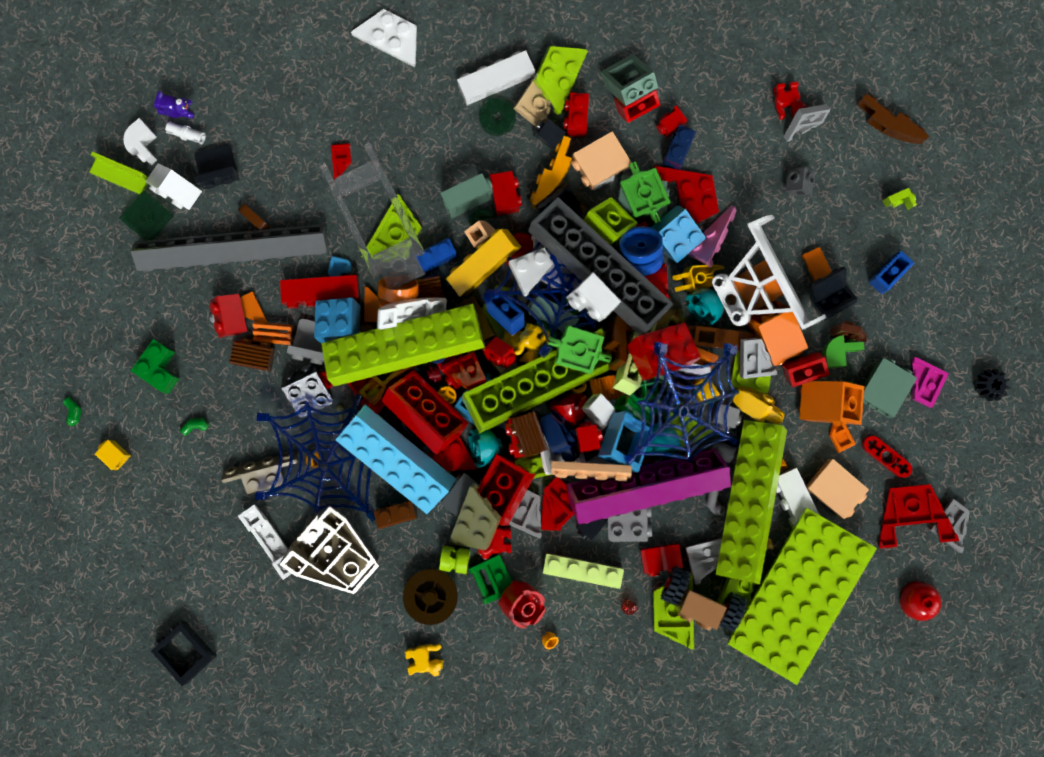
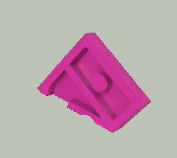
(928, 382)

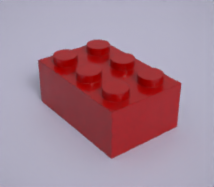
(679, 349)
(505, 486)

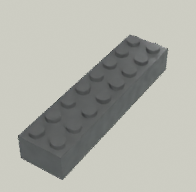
(587, 253)

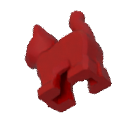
(786, 99)
(497, 544)

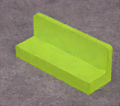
(118, 174)

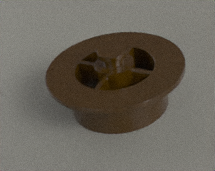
(430, 597)

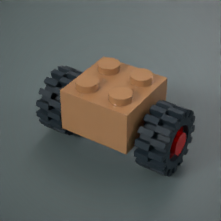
(700, 608)

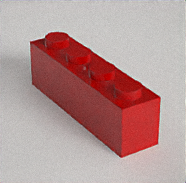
(309, 290)

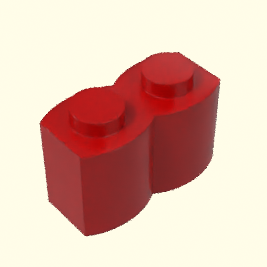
(660, 559)

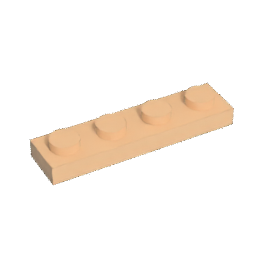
(585, 470)

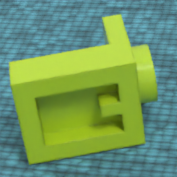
(905, 196)

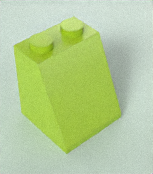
(610, 221)

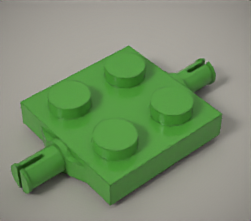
(645, 193)
(579, 349)

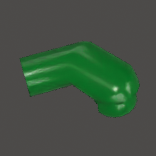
(74, 411)
(194, 423)

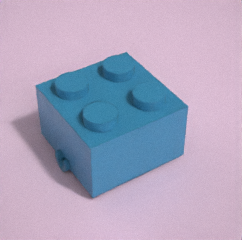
(678, 233)
(336, 319)

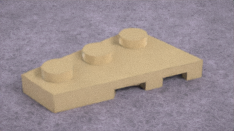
(533, 104)

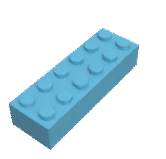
(396, 459)

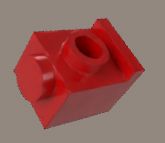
(670, 122)
(499, 353)

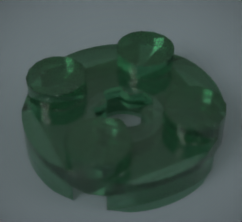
(493, 107)

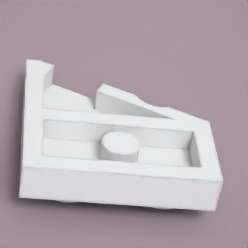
(530, 269)

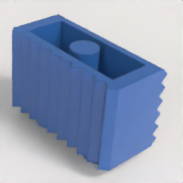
(437, 255)
(891, 272)
(506, 314)

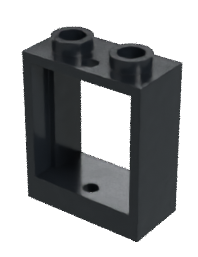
(195, 640)

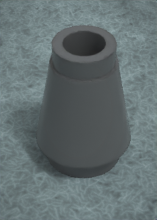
(727, 451)

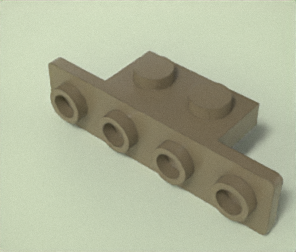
(259, 474)

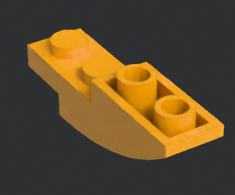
(551, 180)

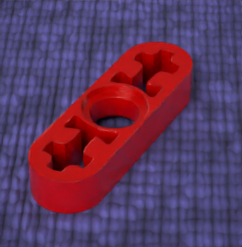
(894, 456)

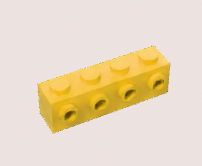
(483, 262)

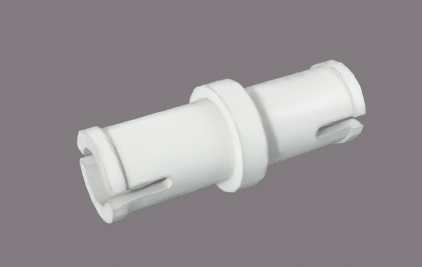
(185, 132)

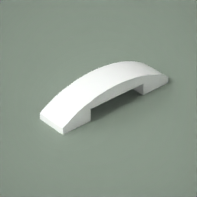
(408, 309)
(267, 537)

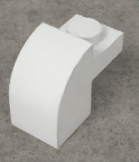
(137, 138)
(598, 410)

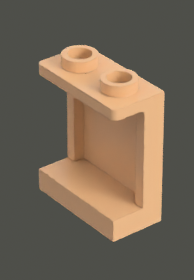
(600, 160)
(837, 489)

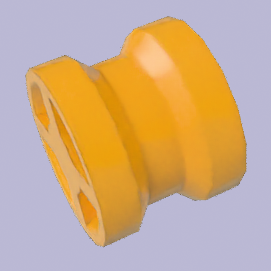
(447, 393)

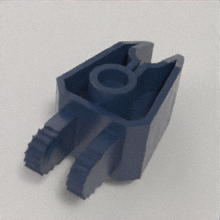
(560, 436)

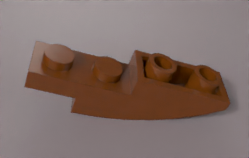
(897, 127)
(717, 337)
(615, 340)
(378, 385)

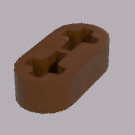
(252, 217)

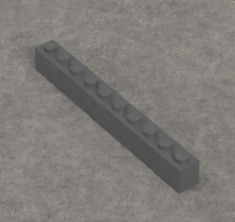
(230, 247)

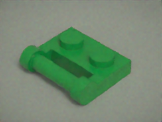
(497, 575)

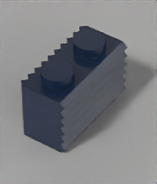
(679, 147)

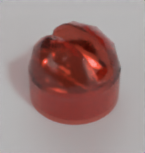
(628, 607)

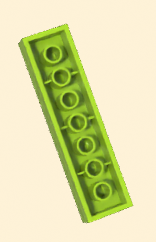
(402, 346)
(525, 389)
(751, 501)

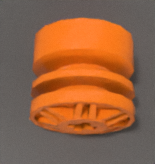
(407, 291)

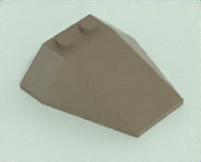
(330, 553)

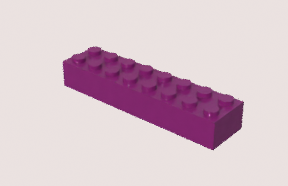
(649, 487)

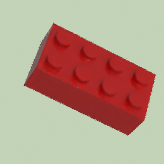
(424, 411)

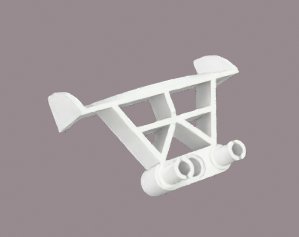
(725, 284)

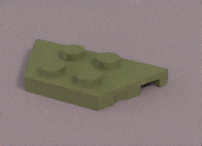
(475, 522)

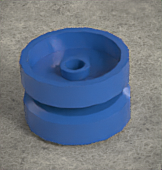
(643, 249)

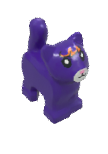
(172, 106)

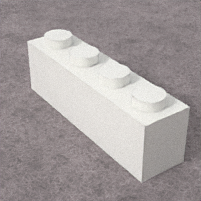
(496, 77)
(794, 495)

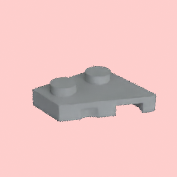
(806, 119)
(754, 359)
(528, 515)
(958, 517)

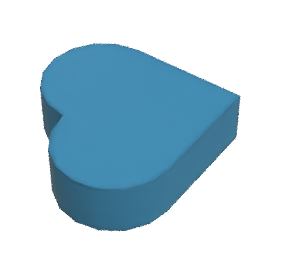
(339, 266)

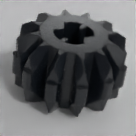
(995, 392)

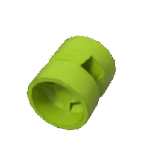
(454, 559)

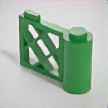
(629, 402)

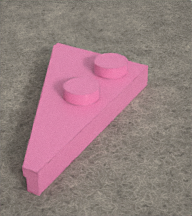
(714, 238)

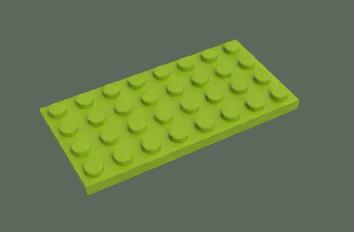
(801, 595)

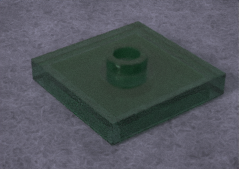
(146, 216)

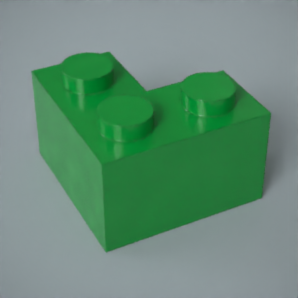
(152, 367)

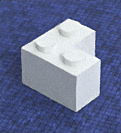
(168, 183)
(594, 297)

